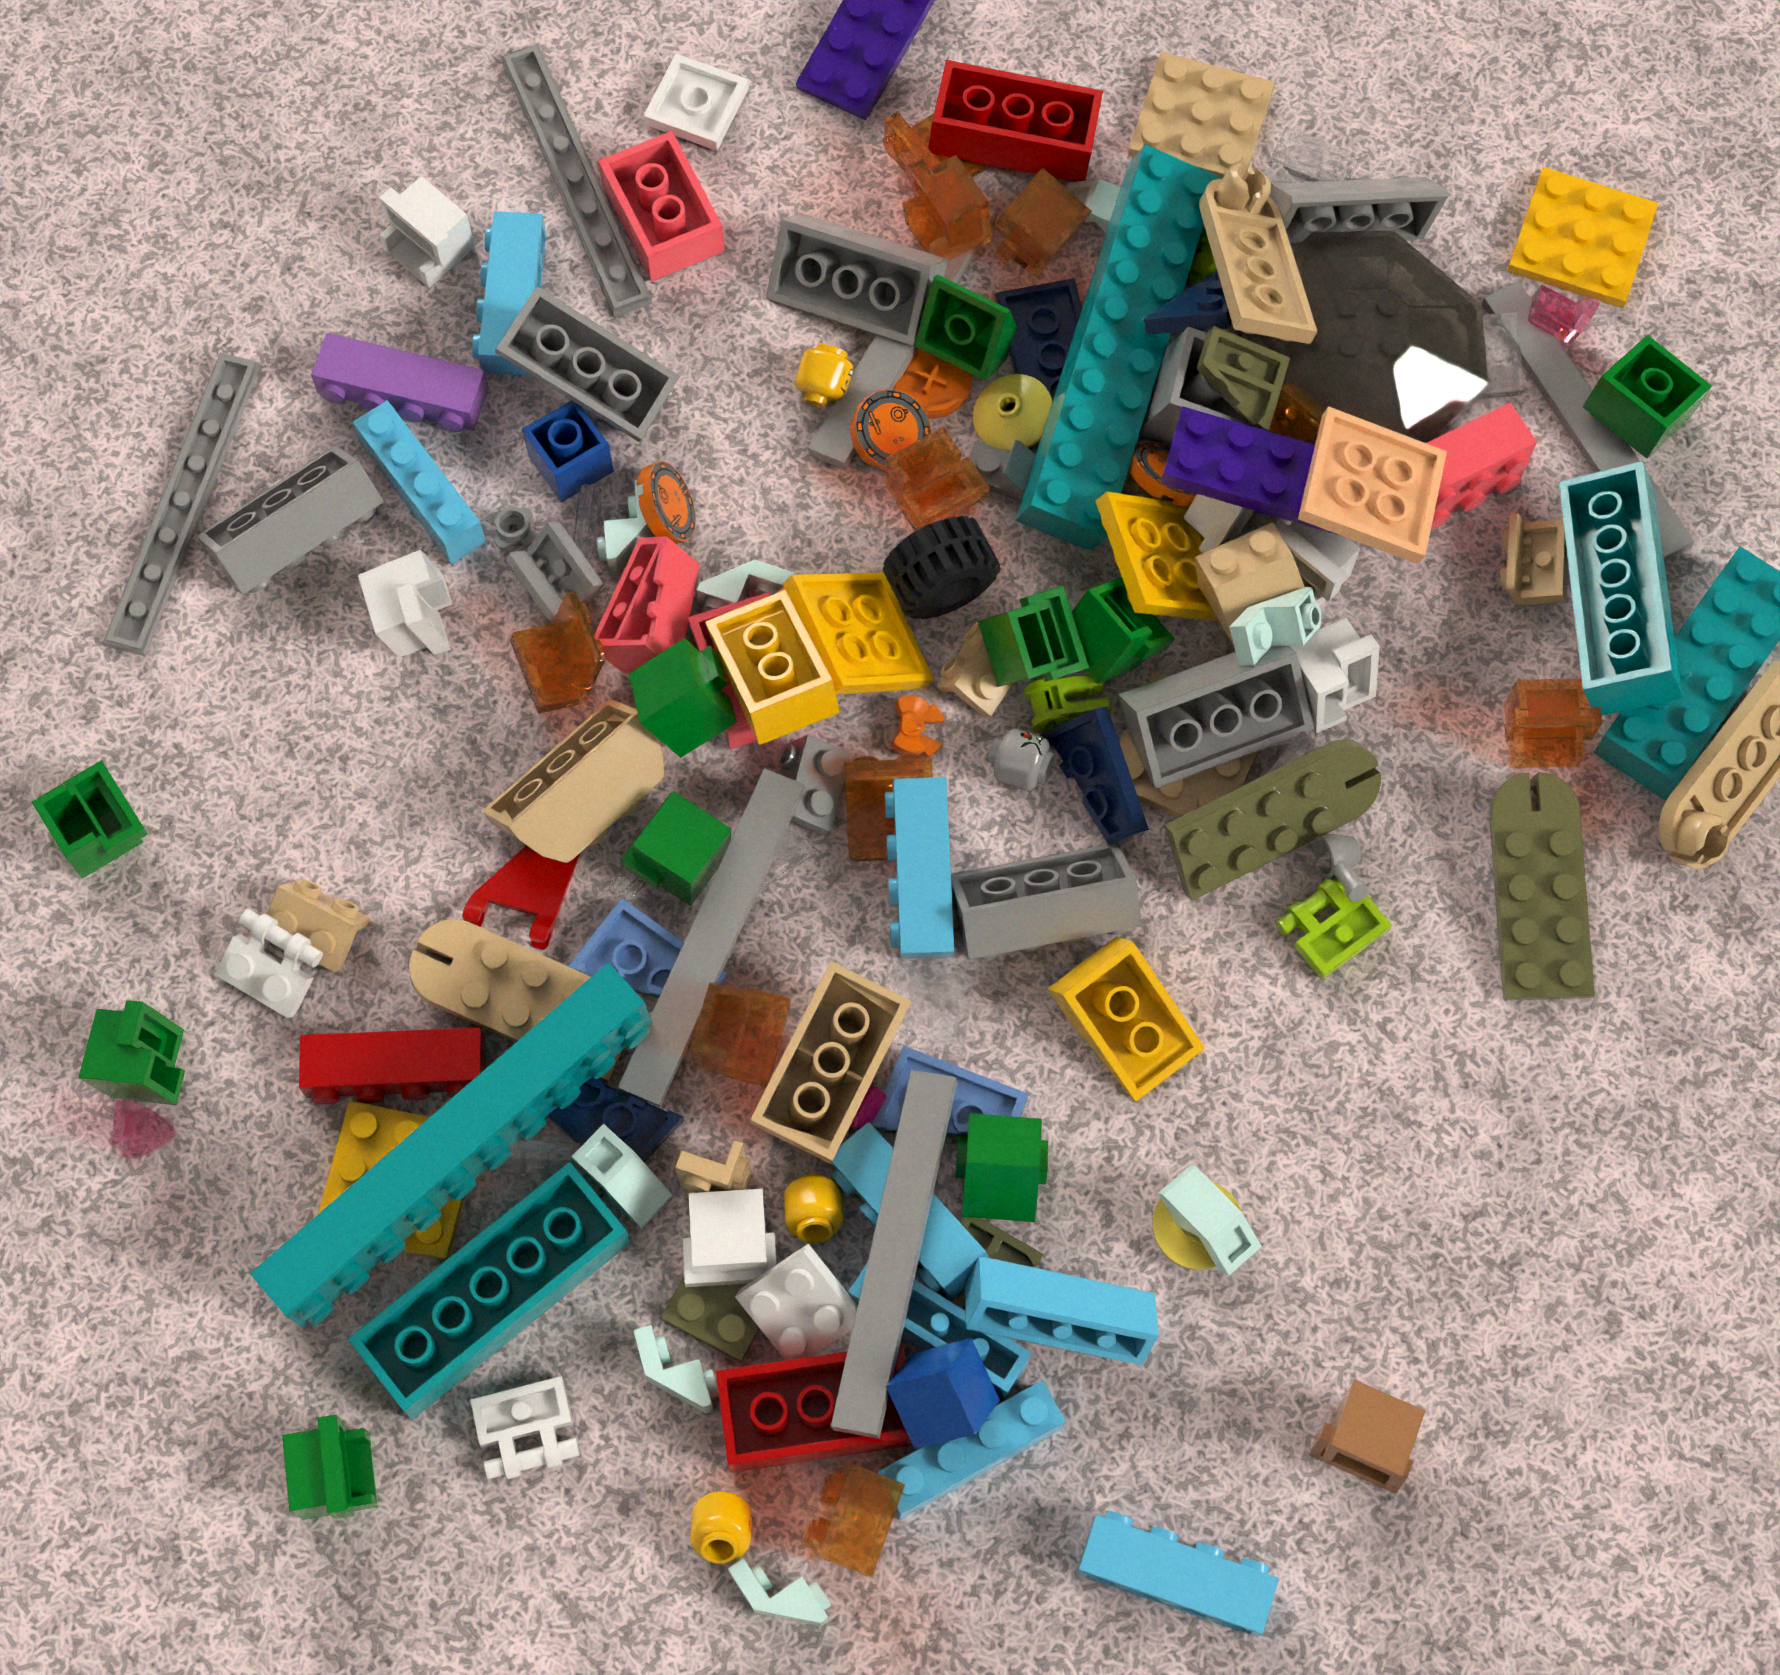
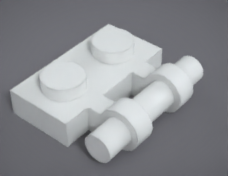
(263, 974)
(522, 1413)

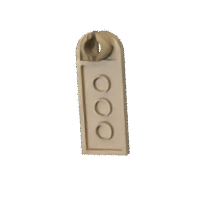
(1255, 257)
(1726, 779)
(490, 979)

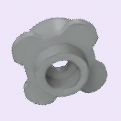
(513, 517)

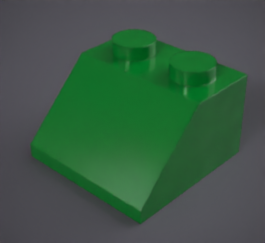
(965, 329)

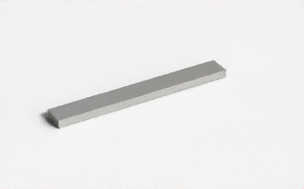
(576, 181)
(878, 370)
(1566, 394)
(182, 505)
(712, 936)
(894, 1255)

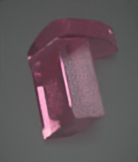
(1560, 314)
(139, 1129)

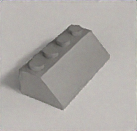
(1359, 205)
(852, 277)
(587, 364)
(291, 519)
(1216, 713)
(1045, 901)

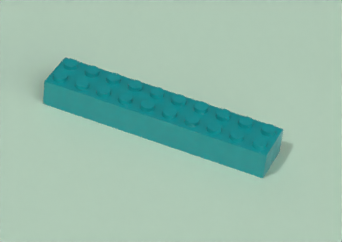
(1111, 356)
(454, 1148)

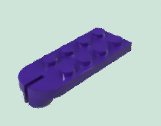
(861, 52)
(1239, 464)

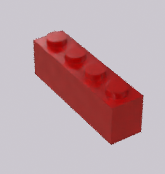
(389, 1063)

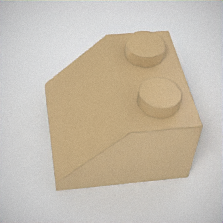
(1246, 573)

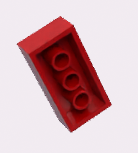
(1015, 121)
(786, 1412)

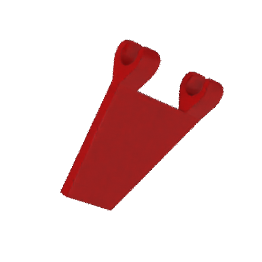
(528, 886)

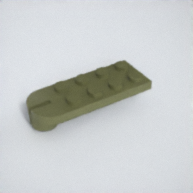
(1273, 815)
(1540, 890)

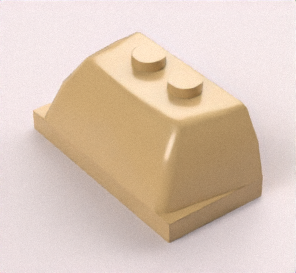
(582, 785)
(830, 1062)

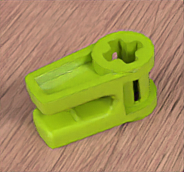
(1052, 699)

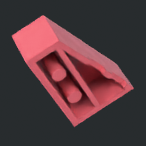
(648, 604)

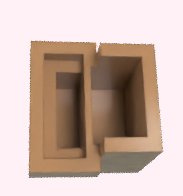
(1370, 1437)

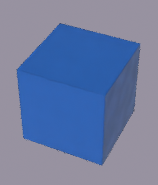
(568, 450)
(943, 1393)

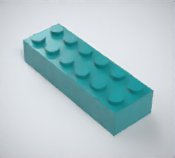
(1619, 590)
(1717, 659)
(490, 1290)

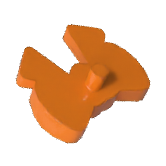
(913, 715)

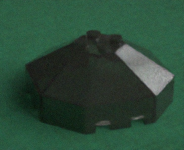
(1390, 337)

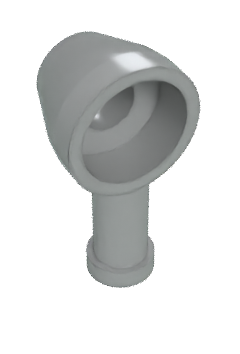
(1344, 855)

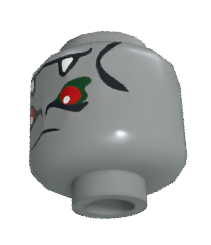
(1021, 759)

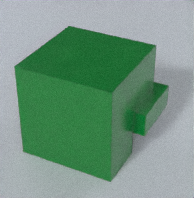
(1114, 635)
(1034, 639)
(682, 696)
(90, 819)
(678, 848)
(134, 1055)
(1001, 1167)
(329, 1470)

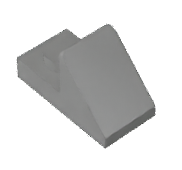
(1003, 470)

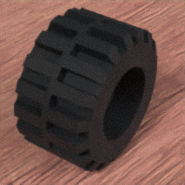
(941, 567)

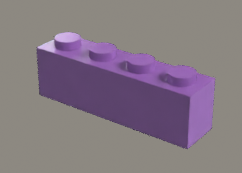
(411, 382)

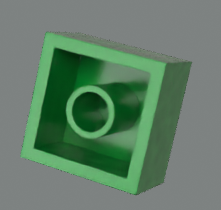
(1646, 396)

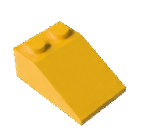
(773, 667)
(1126, 1016)

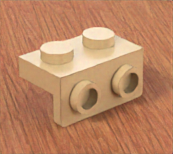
(1535, 561)
(972, 677)
(324, 920)
(704, 1175)

